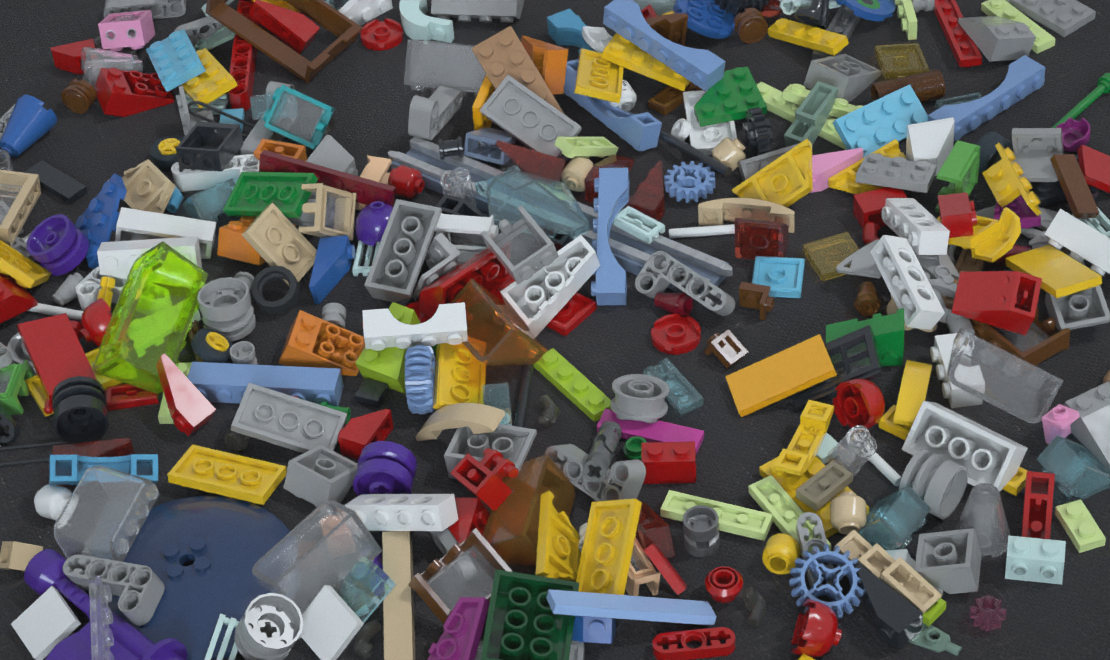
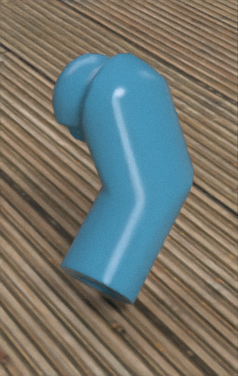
(174, 201)

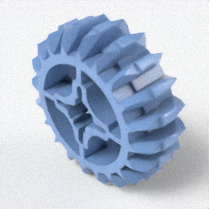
(420, 378)
(833, 591)

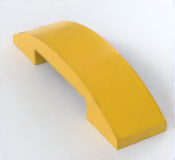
(912, 392)
(807, 439)

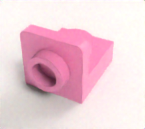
(1058, 422)

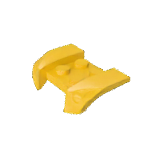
(991, 236)

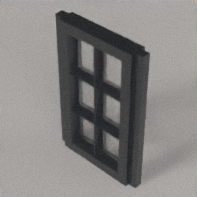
(852, 357)

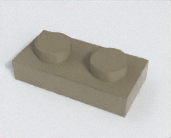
(824, 485)

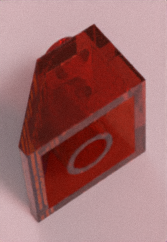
(760, 238)

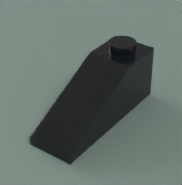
(890, 613)

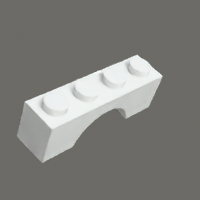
(384, 331)

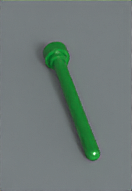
(1103, 87)

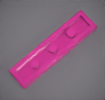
(653, 432)

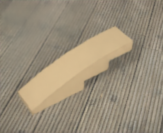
(892, 572)

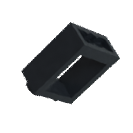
(228, 141)

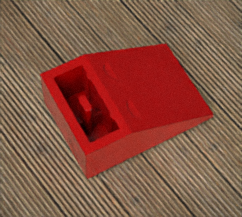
(130, 92)
(998, 298)

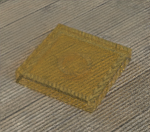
(900, 60)
(828, 253)

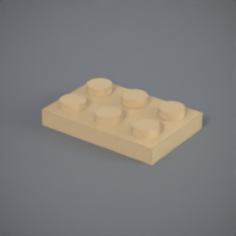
(280, 242)

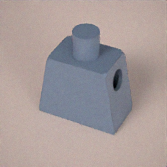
(487, 150)

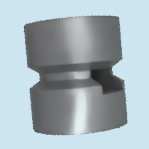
(701, 531)

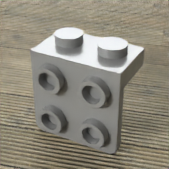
(1034, 150)

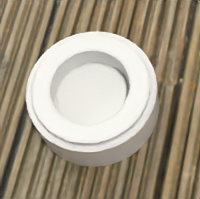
(681, 129)

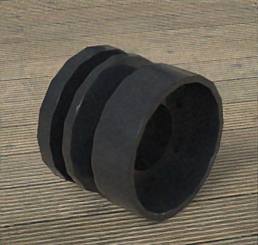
(80, 410)

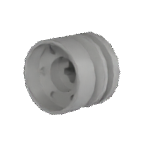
(227, 307)
(935, 482)
(274, 617)

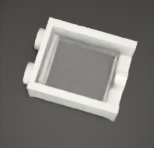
(465, 233)

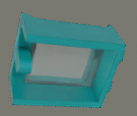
(298, 116)

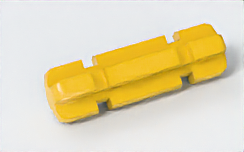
(105, 293)

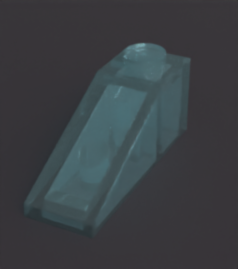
(365, 588)

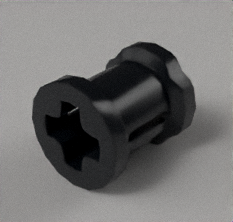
(450, 148)

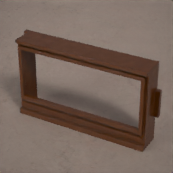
(315, 9)

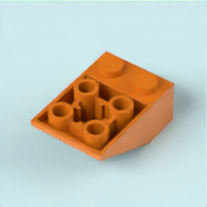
(549, 61)
(234, 246)
(321, 345)

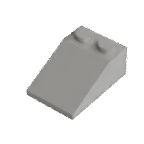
(999, 37)
(843, 72)
(1093, 423)
(509, 440)

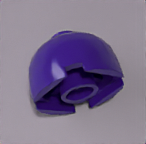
(372, 222)

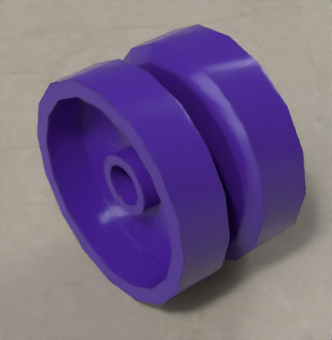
(57, 245)
(385, 469)

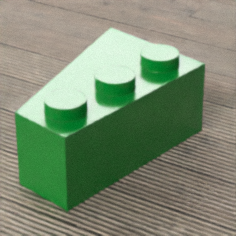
(887, 332)

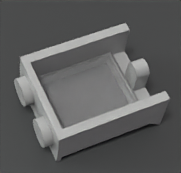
(521, 247)

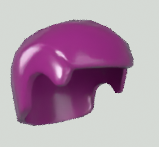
(1074, 134)

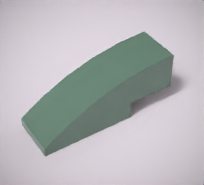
(811, 114)

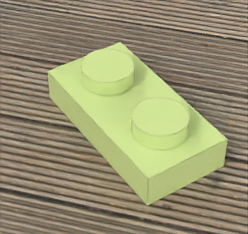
(1080, 526)

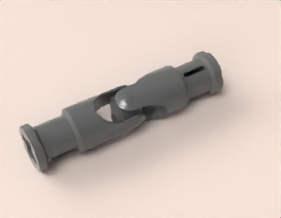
(602, 452)

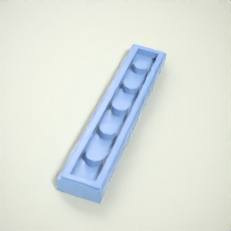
(630, 607)

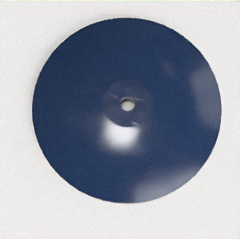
(224, 542)

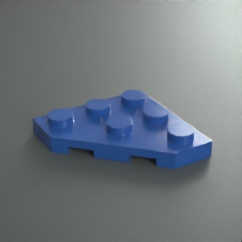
(101, 217)

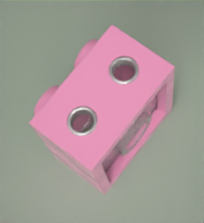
(126, 30)

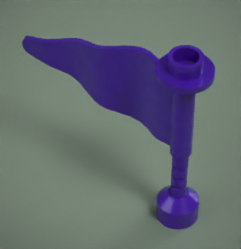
(129, 644)

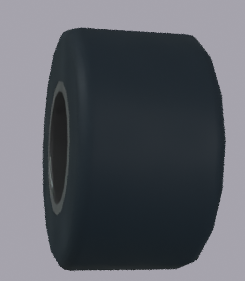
(988, 152)

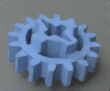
(687, 182)

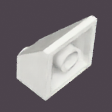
(930, 141)

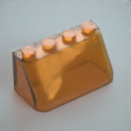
(495, 331)
(515, 523)

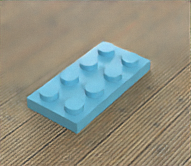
(175, 60)
(881, 121)

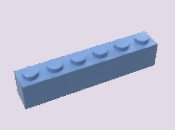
(229, 381)

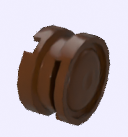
(750, 25)
(78, 96)

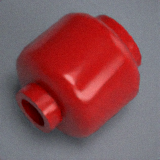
(407, 181)

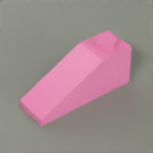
(831, 163)

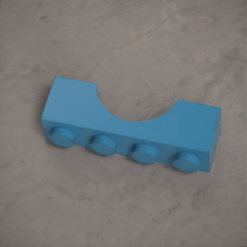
(566, 29)
(71, 468)

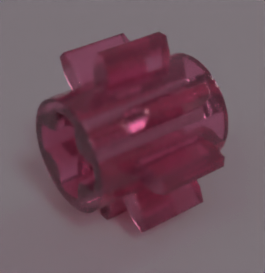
(987, 613)

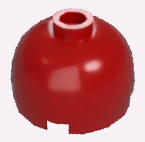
(95, 321)
(858, 403)
(815, 630)

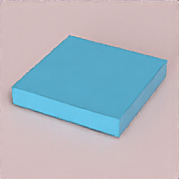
(780, 273)

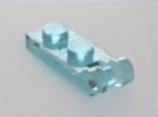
(681, 392)

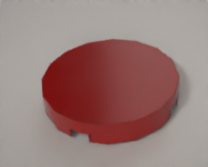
(382, 34)
(675, 334)

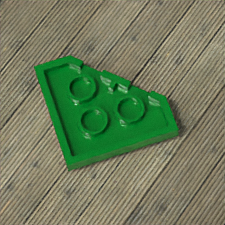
(729, 98)

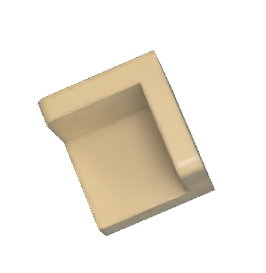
(17, 555)

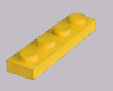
(808, 36)

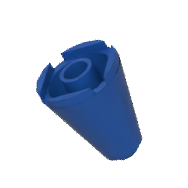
(26, 125)

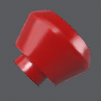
(724, 584)

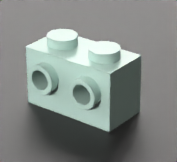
(1035, 559)

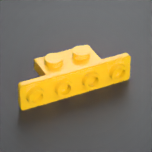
(1007, 183)

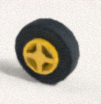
(164, 151)
(212, 346)

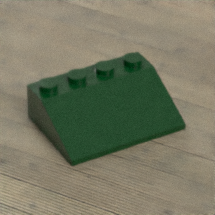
(522, 621)

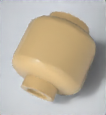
(729, 152)
(576, 172)
(848, 512)

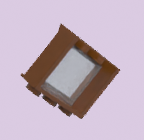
(1033, 347)
(462, 572)

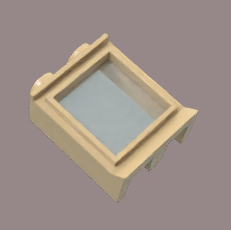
(332, 211)

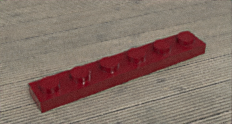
(366, 190)

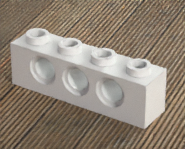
(916, 224)
(907, 282)
(405, 511)

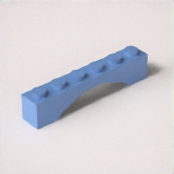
(696, 65)
(1021, 80)
(636, 129)
(613, 195)

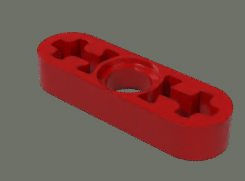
(701, 635)

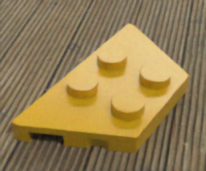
(783, 179)
(846, 179)
(557, 543)

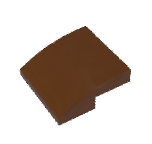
(671, 26)

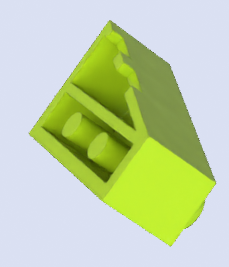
(388, 364)

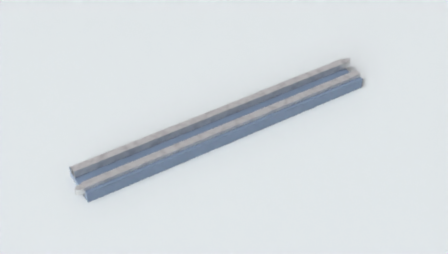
(627, 249)

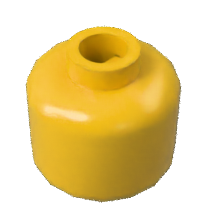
(781, 553)

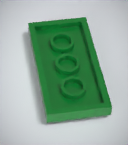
(259, 189)

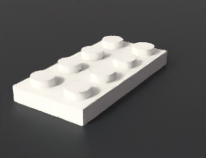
(709, 136)

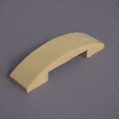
(727, 209)
(477, 416)

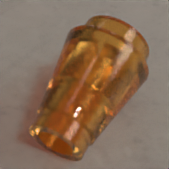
(867, 299)

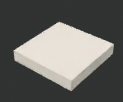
(45, 623)
(329, 624)

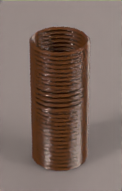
(926, 85)

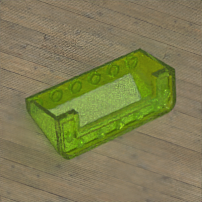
(150, 317)

